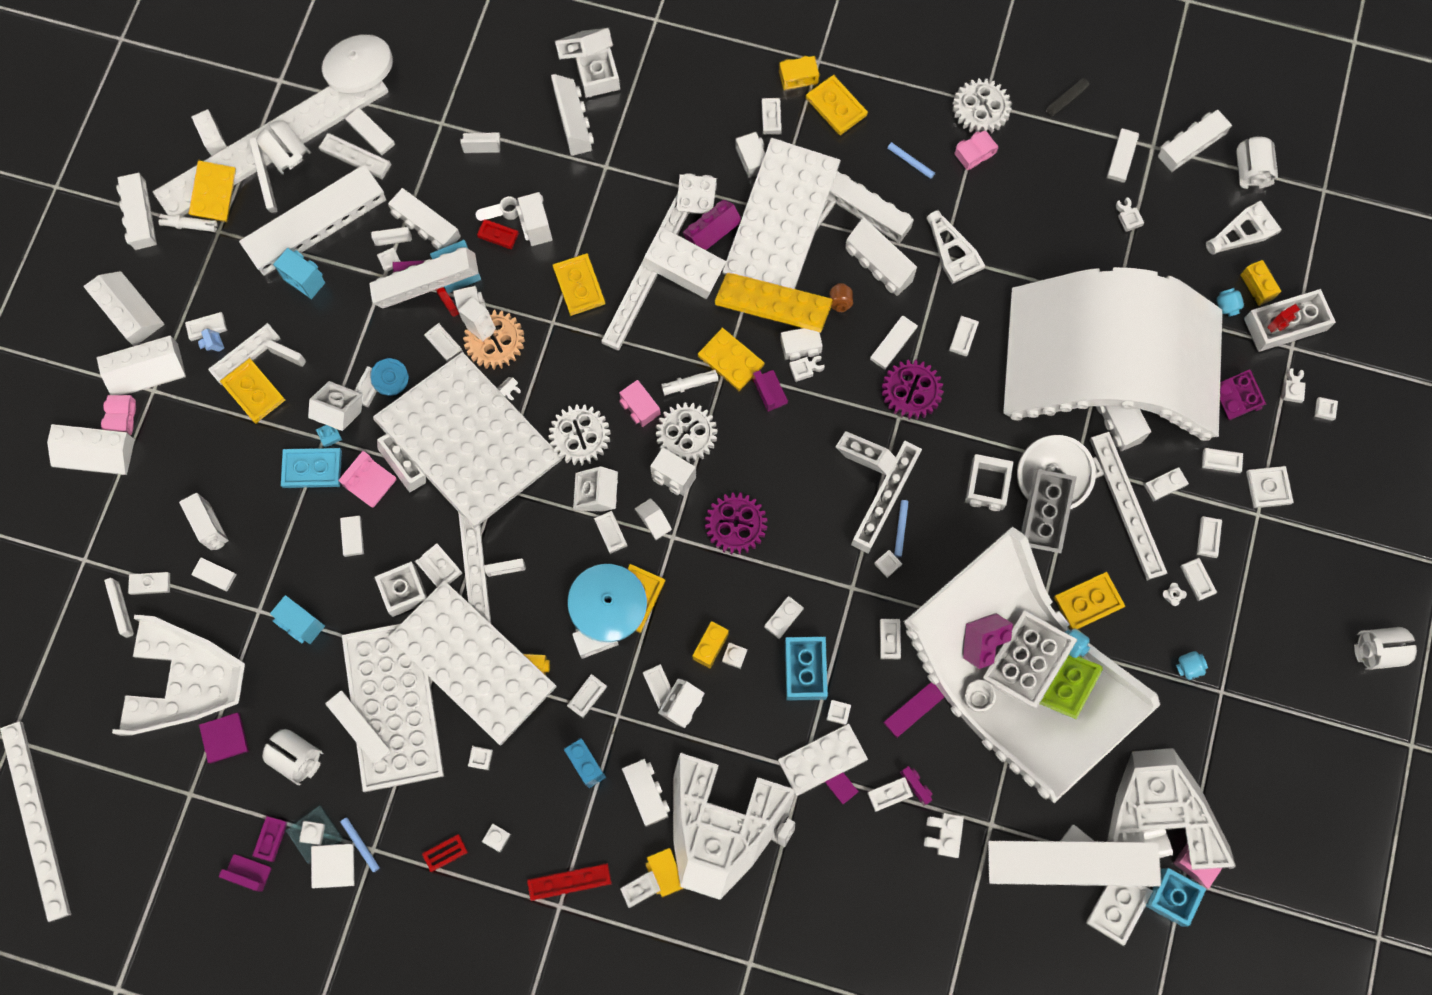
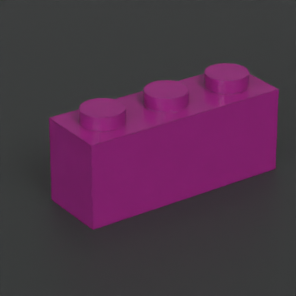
(713, 225)

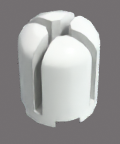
(274, 150)
(1257, 162)
(1373, 651)
(294, 770)

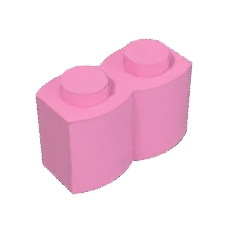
(976, 149)
(119, 413)

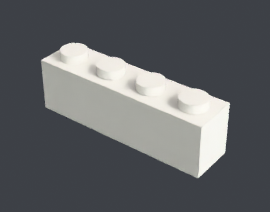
(1194, 140)
(136, 211)
(423, 219)

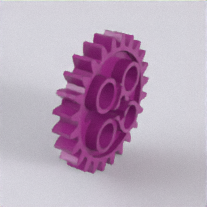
(896, 383)
(733, 540)

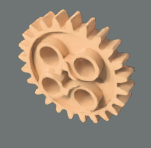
(509, 331)

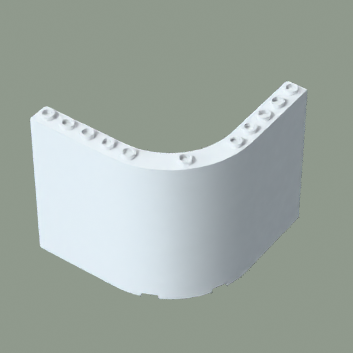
(1115, 343)
(1037, 742)

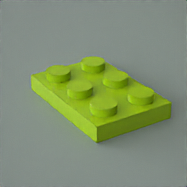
(1072, 686)

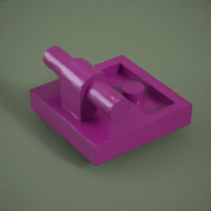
(1241, 395)

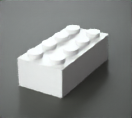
(683, 262)
(1311, 319)

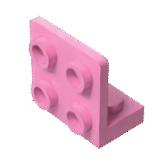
(367, 479)

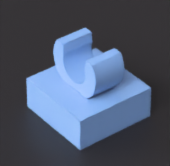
(211, 340)

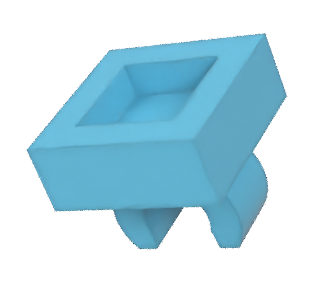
(328, 435)

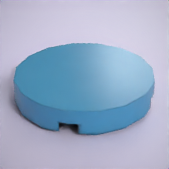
(389, 377)

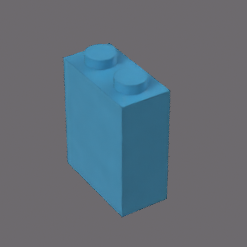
(585, 763)

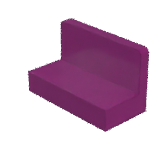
(769, 389)
(246, 873)

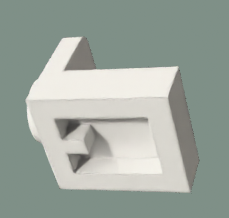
(784, 832)

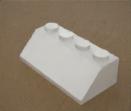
(572, 116)
(880, 257)
(124, 306)
(141, 366)
(1126, 425)
(90, 449)

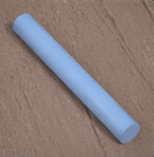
(912, 161)
(901, 528)
(360, 845)

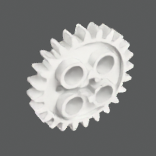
(982, 106)
(563, 440)
(699, 442)

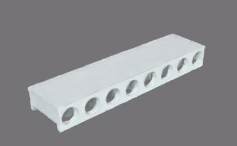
(313, 218)
(1074, 863)

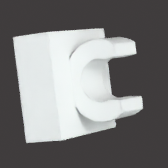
(507, 386)

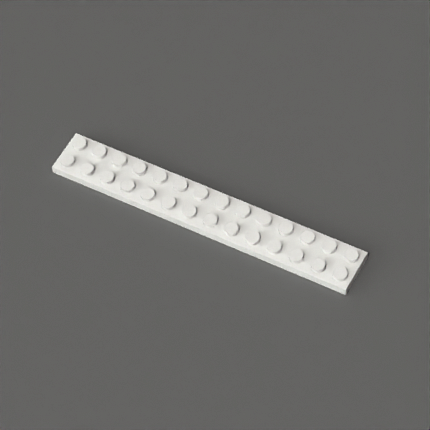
(305, 120)

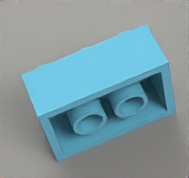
(806, 668)

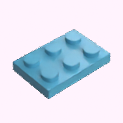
(311, 468)

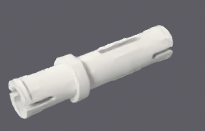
(184, 222)
(689, 382)

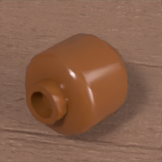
(842, 297)

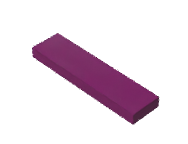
(914, 709)

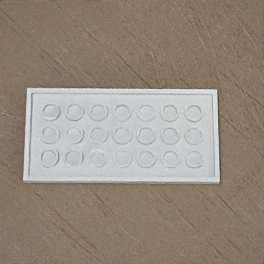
(782, 214)
(472, 662)
(397, 705)

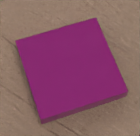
(223, 738)

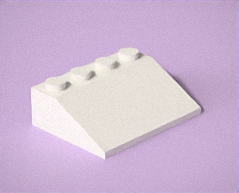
(1030, 660)

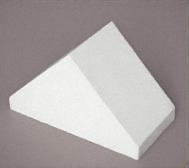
(653, 518)

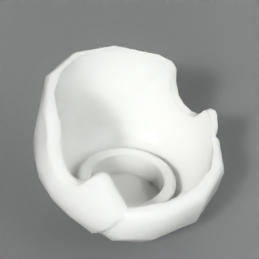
(980, 695)

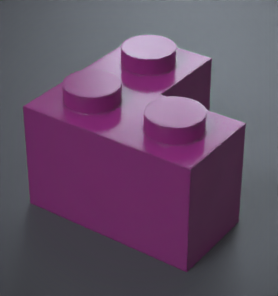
(983, 637)

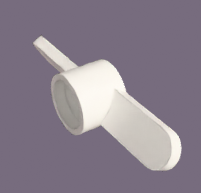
(497, 210)

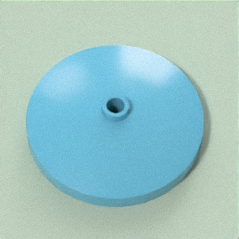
(605, 620)

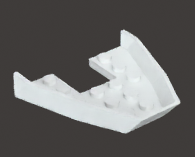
(199, 679)
(1161, 795)
(715, 843)

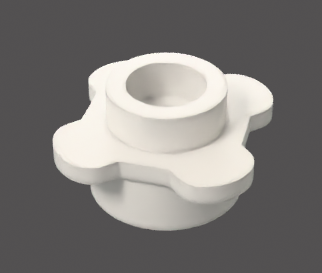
(1174, 600)

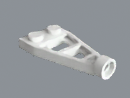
(1260, 219)
(962, 267)

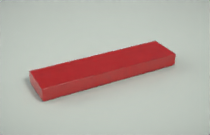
(569, 882)

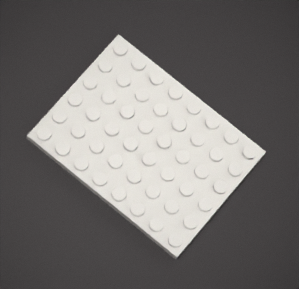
(467, 439)

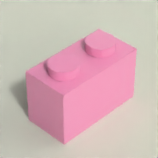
(639, 403)

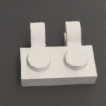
(949, 837)

